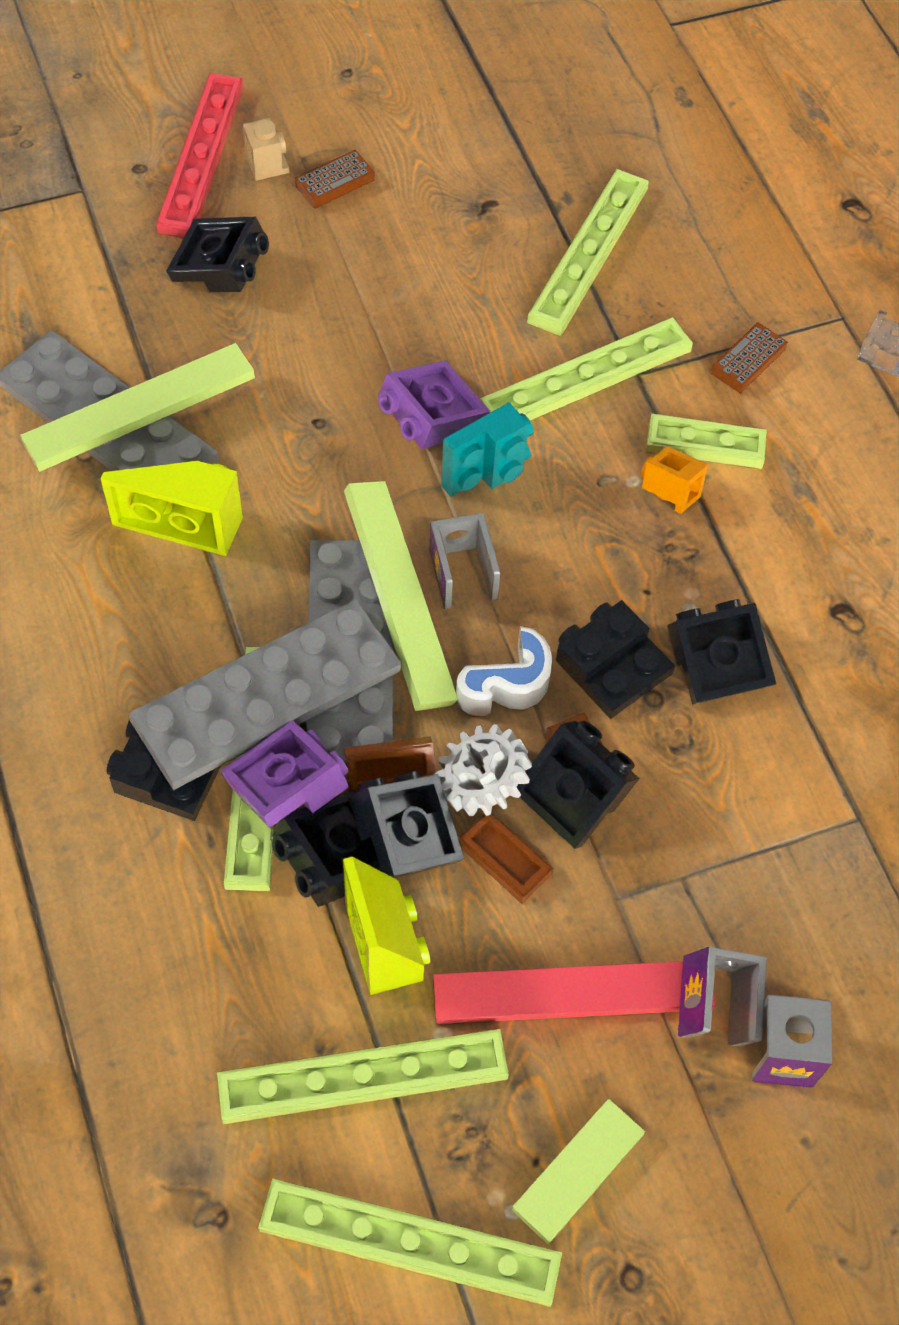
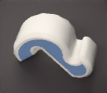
(509, 685)

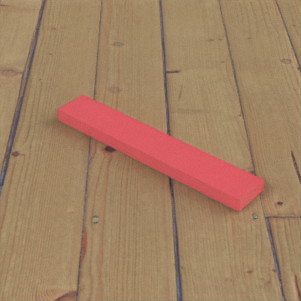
(200, 155)
(558, 992)

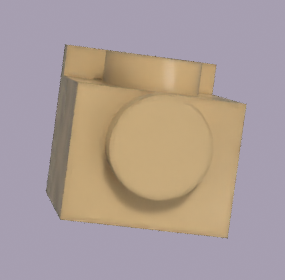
(264, 149)

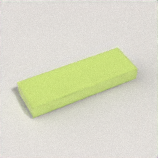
(708, 440)
(578, 1171)

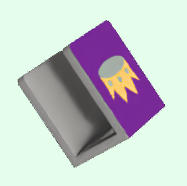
(476, 537)
(746, 994)
(788, 1060)

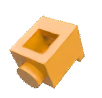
(674, 477)

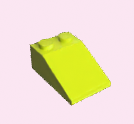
(178, 503)
(383, 928)

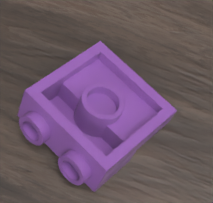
(430, 402)
(286, 773)

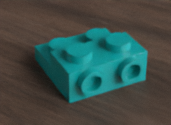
(486, 450)

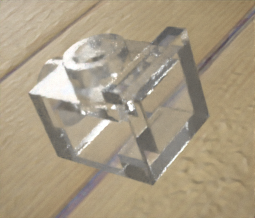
(882, 345)

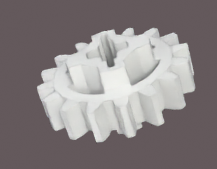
(503, 760)

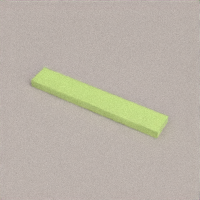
(587, 253)
(593, 370)
(137, 407)
(400, 596)
(248, 846)
(361, 1076)
(411, 1242)

